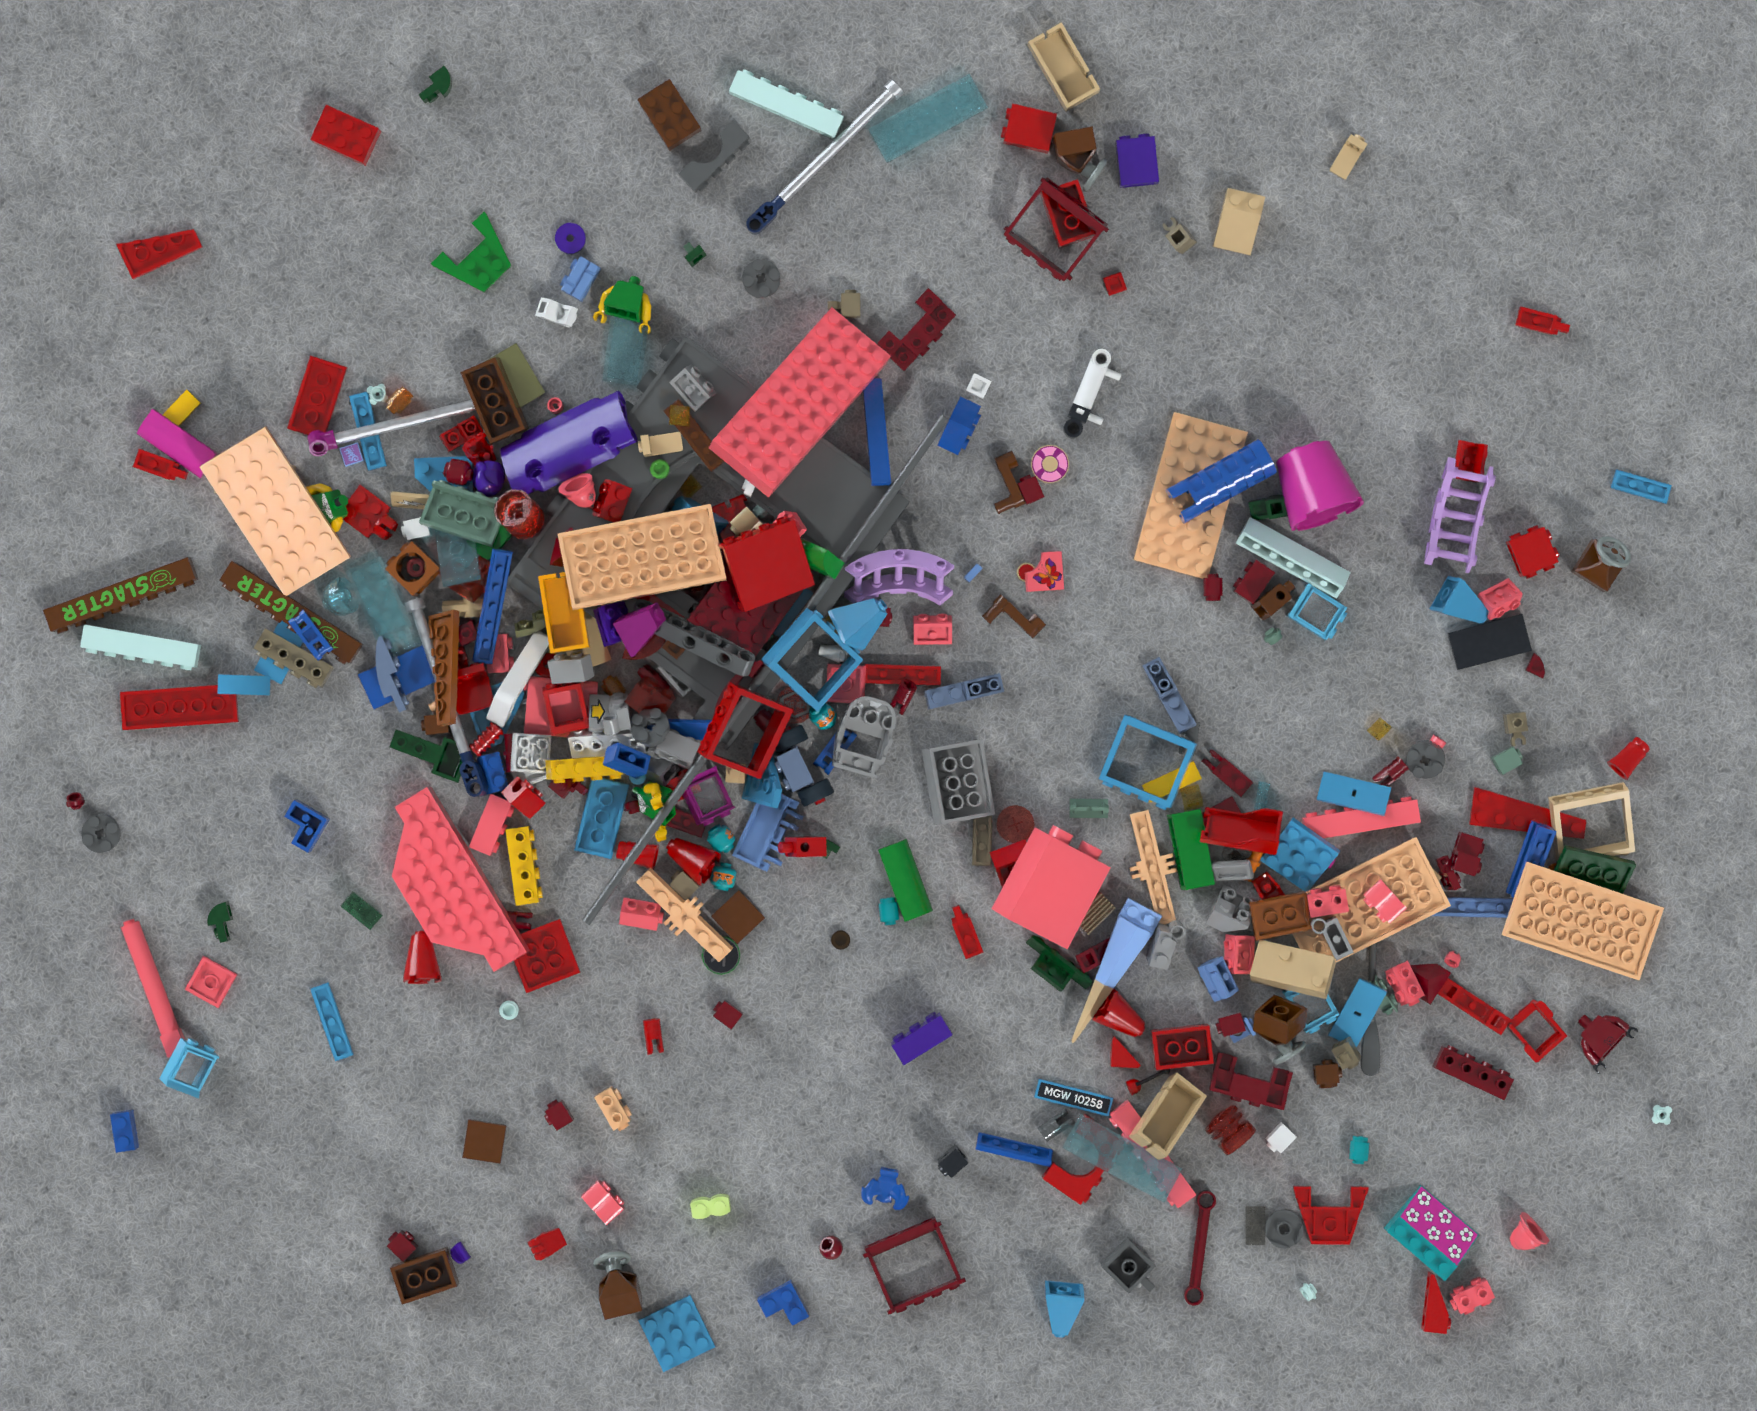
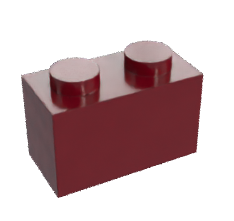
(1253, 582)

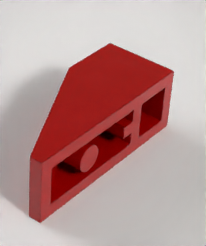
(1435, 1313)

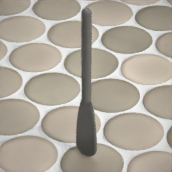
(1370, 1047)

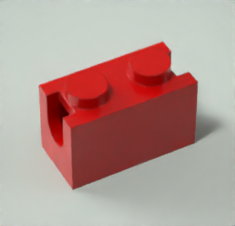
(524, 797)

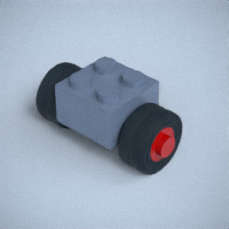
(795, 770)

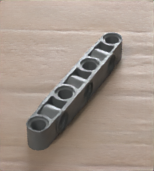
(703, 642)

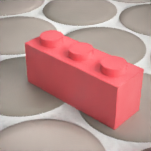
(492, 825)

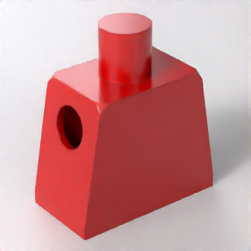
(803, 846)

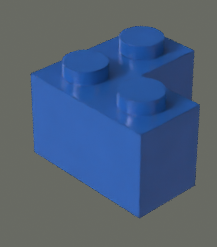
(960, 426)
(311, 824)
(785, 1298)

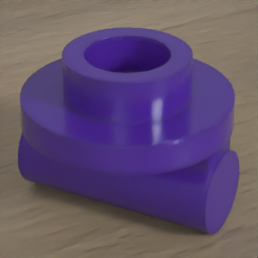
(459, 1253)

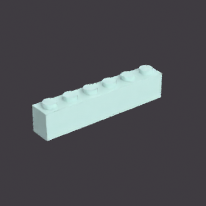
(785, 104)
(1293, 557)
(140, 646)

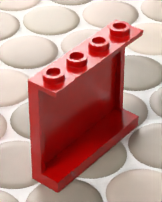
(767, 563)

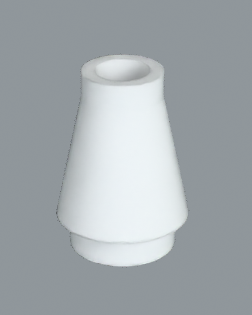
(833, 652)

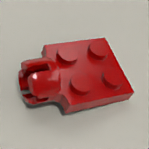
(369, 514)

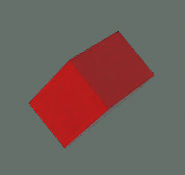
(1120, 1056)

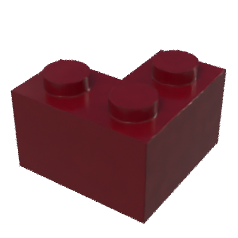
(1465, 854)

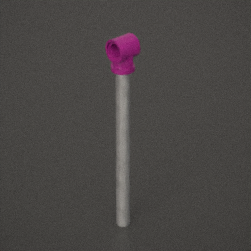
(329, 439)

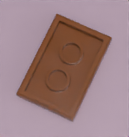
(1280, 915)

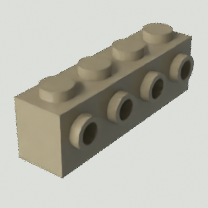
(294, 658)

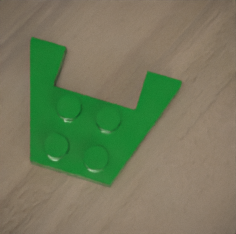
(483, 264)

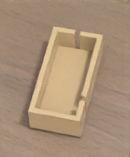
(1063, 67)
(1167, 1116)

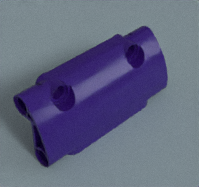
(568, 444)

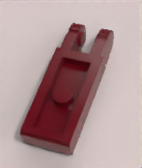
(1228, 774)

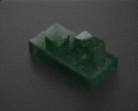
(361, 910)

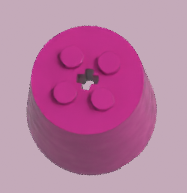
(1316, 486)

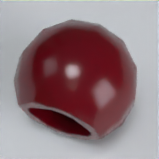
(831, 1247)

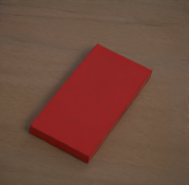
(317, 396)

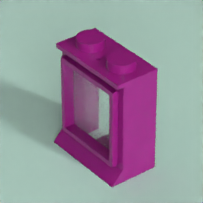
(707, 797)

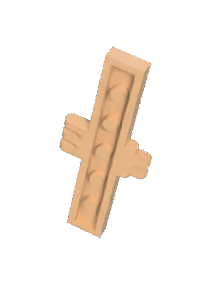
(1152, 866)
(684, 915)

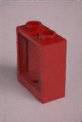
(571, 725)

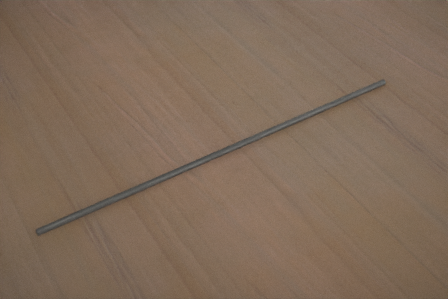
(764, 671)

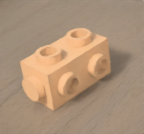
(613, 1109)

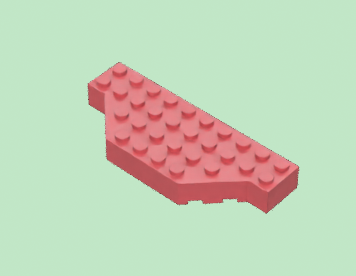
(449, 886)

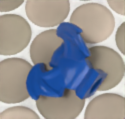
(885, 1188)

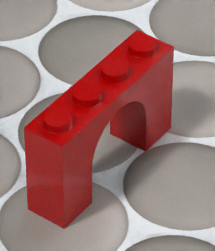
(1074, 1186)

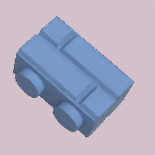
(580, 278)
(1218, 978)

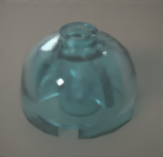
(338, 597)

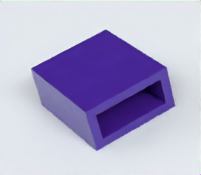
(1137, 161)

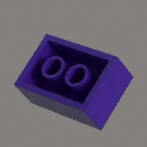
(921, 1038)

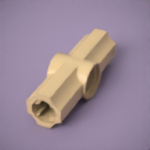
(465, 607)

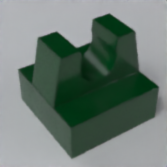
(694, 254)
(831, 847)

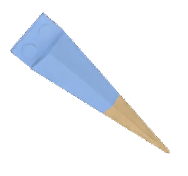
(1130, 934)

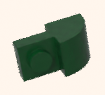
(441, 84)
(1269, 507)
(218, 917)

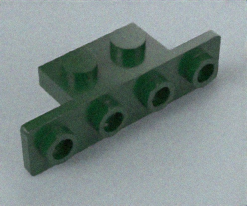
(1054, 967)

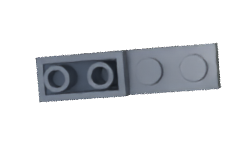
(385, 666)
(964, 691)
(1169, 695)

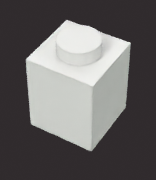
(414, 530)
(1280, 1138)

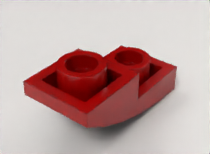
(461, 433)

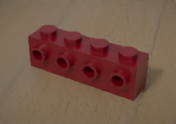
(1472, 1072)

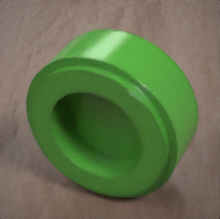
(659, 469)

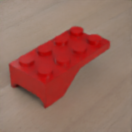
(1247, 831)

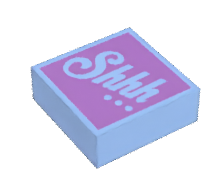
(351, 454)

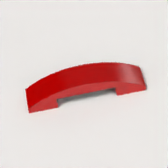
(1474, 1006)

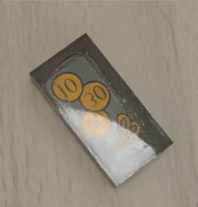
(1255, 1225)

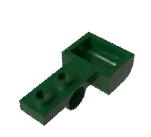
(443, 756)

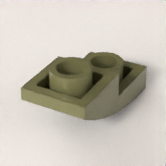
(528, 627)

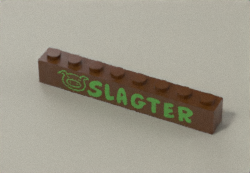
(121, 594)
(284, 608)

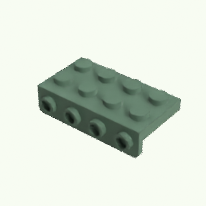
(461, 513)

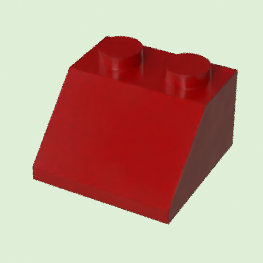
(1005, 859)

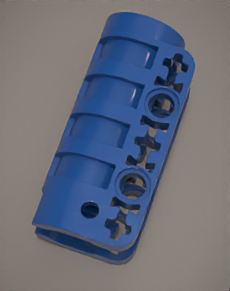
(1224, 479)

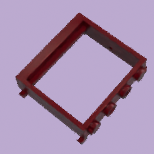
(1073, 207)
(900, 1238)

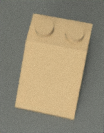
(1239, 221)

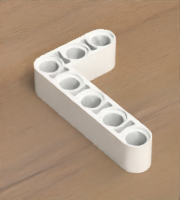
(517, 679)

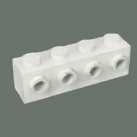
(594, 744)

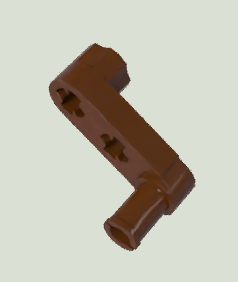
(1005, 463)
(1000, 604)

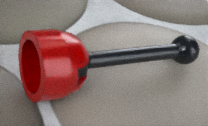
(1134, 1085)

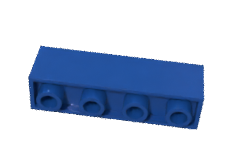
(1534, 850)

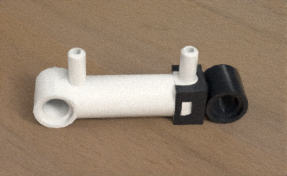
(1087, 393)

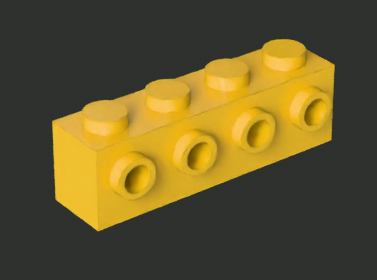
(578, 768)
(522, 865)

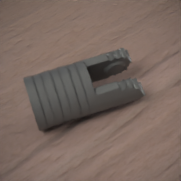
(1192, 735)
(1051, 1128)

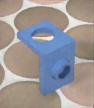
(1248, 1023)

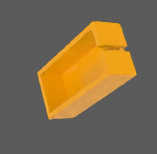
(564, 626)

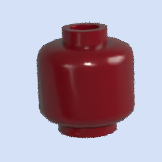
(458, 472)

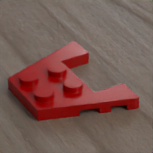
(1330, 1223)

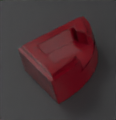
(1536, 666)

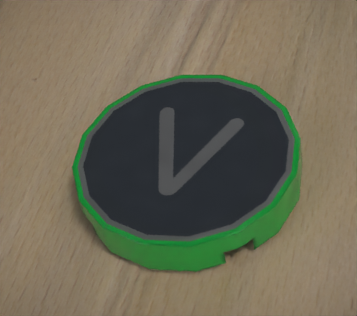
(727, 964)

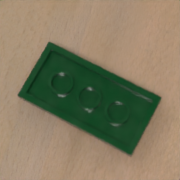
(1596, 868)

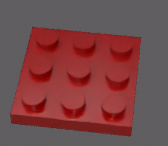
(548, 958)

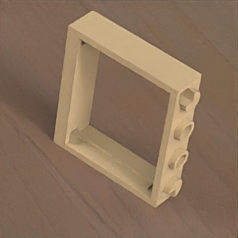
(1590, 797)

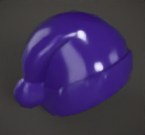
(488, 477)

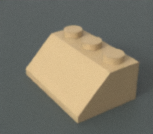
(597, 651)

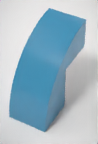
(243, 684)

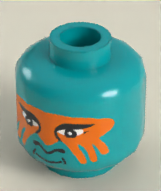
(824, 718)
(721, 838)
(723, 876)

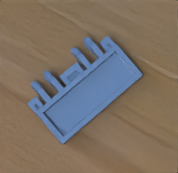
(763, 829)

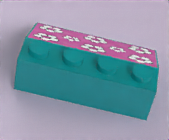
(1432, 1232)

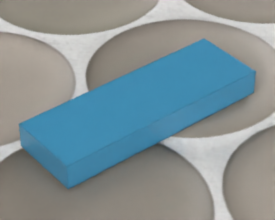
(1641, 486)

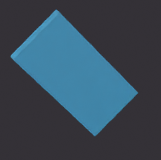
(601, 817)

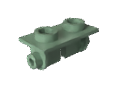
(1089, 808)
(1389, 1001)

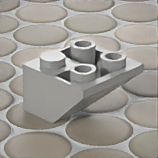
(1230, 911)

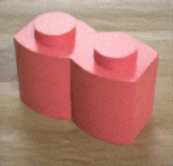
(1384, 901)
(603, 1201)

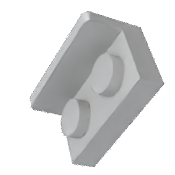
(693, 387)

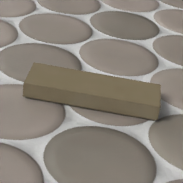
(982, 841)

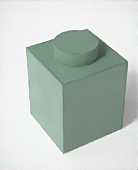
(1507, 760)

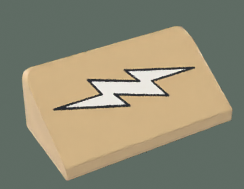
(408, 500)

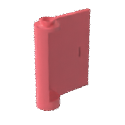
(564, 705)

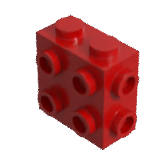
(1532, 551)

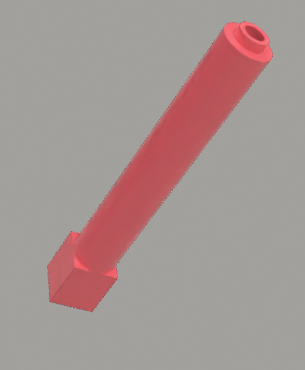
(152, 985)

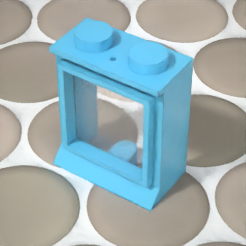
(1317, 612)
(1318, 1010)
(189, 1067)

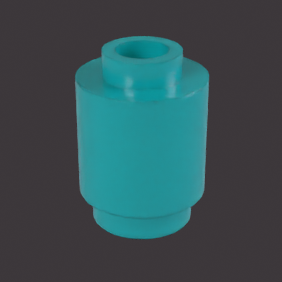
(888, 911)
(1359, 1149)

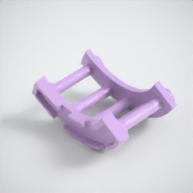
(1440, 512)
(898, 582)

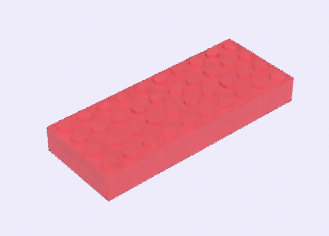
(799, 402)

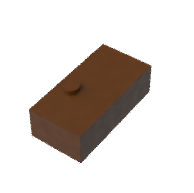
(494, 400)

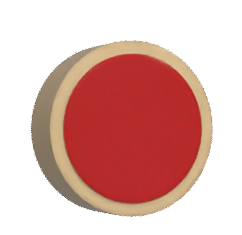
(1022, 569)

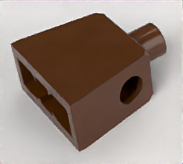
(1269, 603)

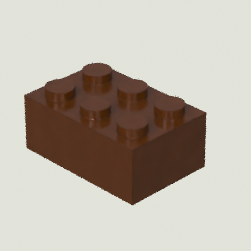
(669, 114)
(424, 1275)

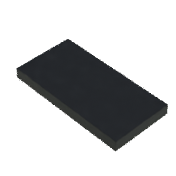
(1489, 641)

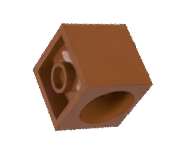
(431, 567)

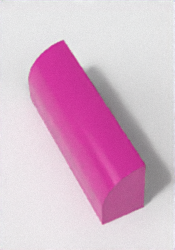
(175, 442)

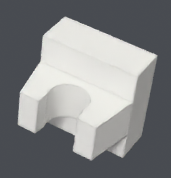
(978, 386)

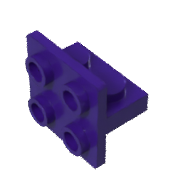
(605, 617)

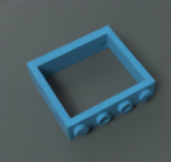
(787, 640)
(1143, 795)

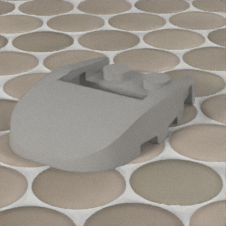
(871, 718)

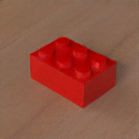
(345, 135)
(1066, 226)
(1182, 1046)

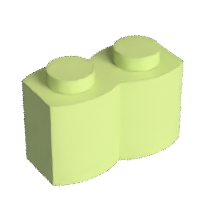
(716, 1205)

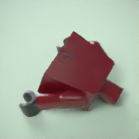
(1602, 1037)

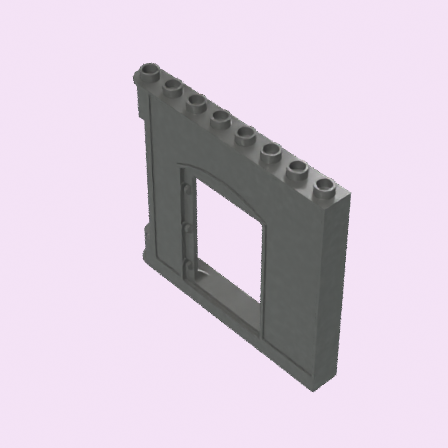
(824, 489)

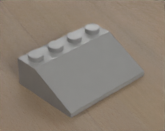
(958, 782)

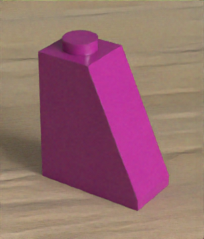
(639, 627)

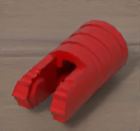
(653, 1031)

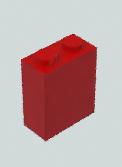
(1029, 128)

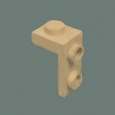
(1348, 156)
(660, 444)

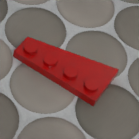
(157, 251)

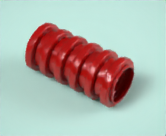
(486, 738)

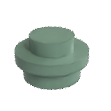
(1273, 636)

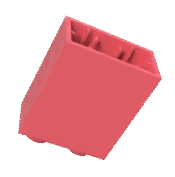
(1052, 885)

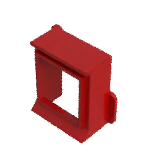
(1547, 1014)

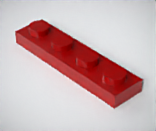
(896, 673)

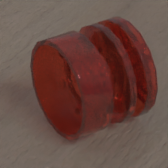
(519, 514)
(1227, 1126)

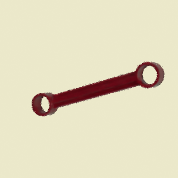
(1199, 1247)

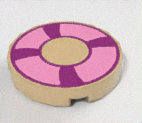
(1049, 464)

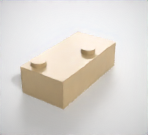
(1292, 969)

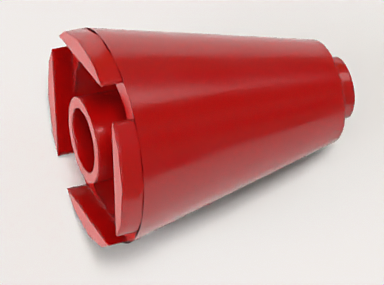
(693, 859)
(421, 961)
(1119, 1015)

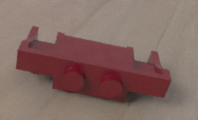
(926, 330)
(1249, 1088)

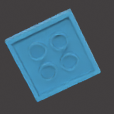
(1301, 855)
(677, 1333)

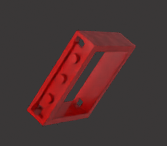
(768, 741)

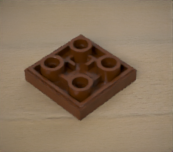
(738, 916)
(484, 1141)

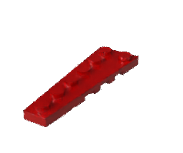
(1508, 813)

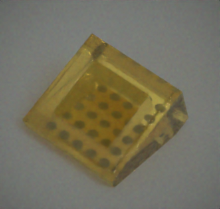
(1191, 797)

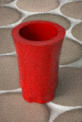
(1629, 758)
(647, 857)

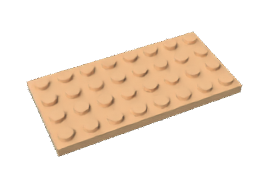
(275, 511)
(1164, 539)
(641, 556)
(1405, 873)
(1582, 921)

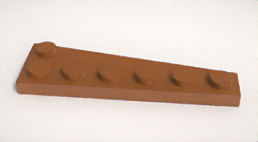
(445, 636)

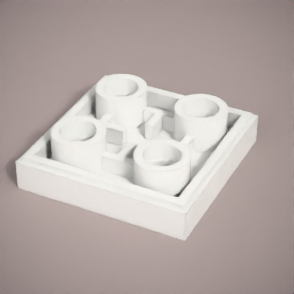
(530, 752)

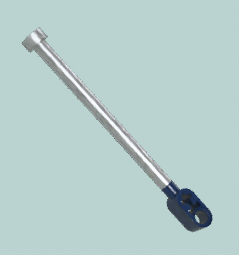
(892, 91)
(416, 608)

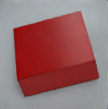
(1114, 283)

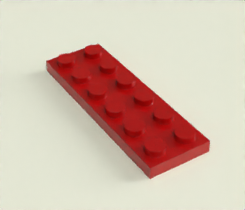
(177, 707)

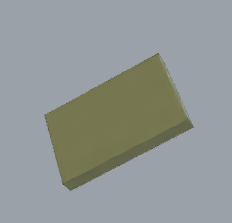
(520, 375)

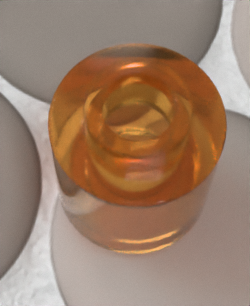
(399, 400)
(612, 685)

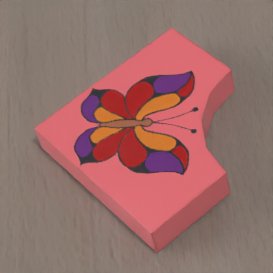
(1047, 574)

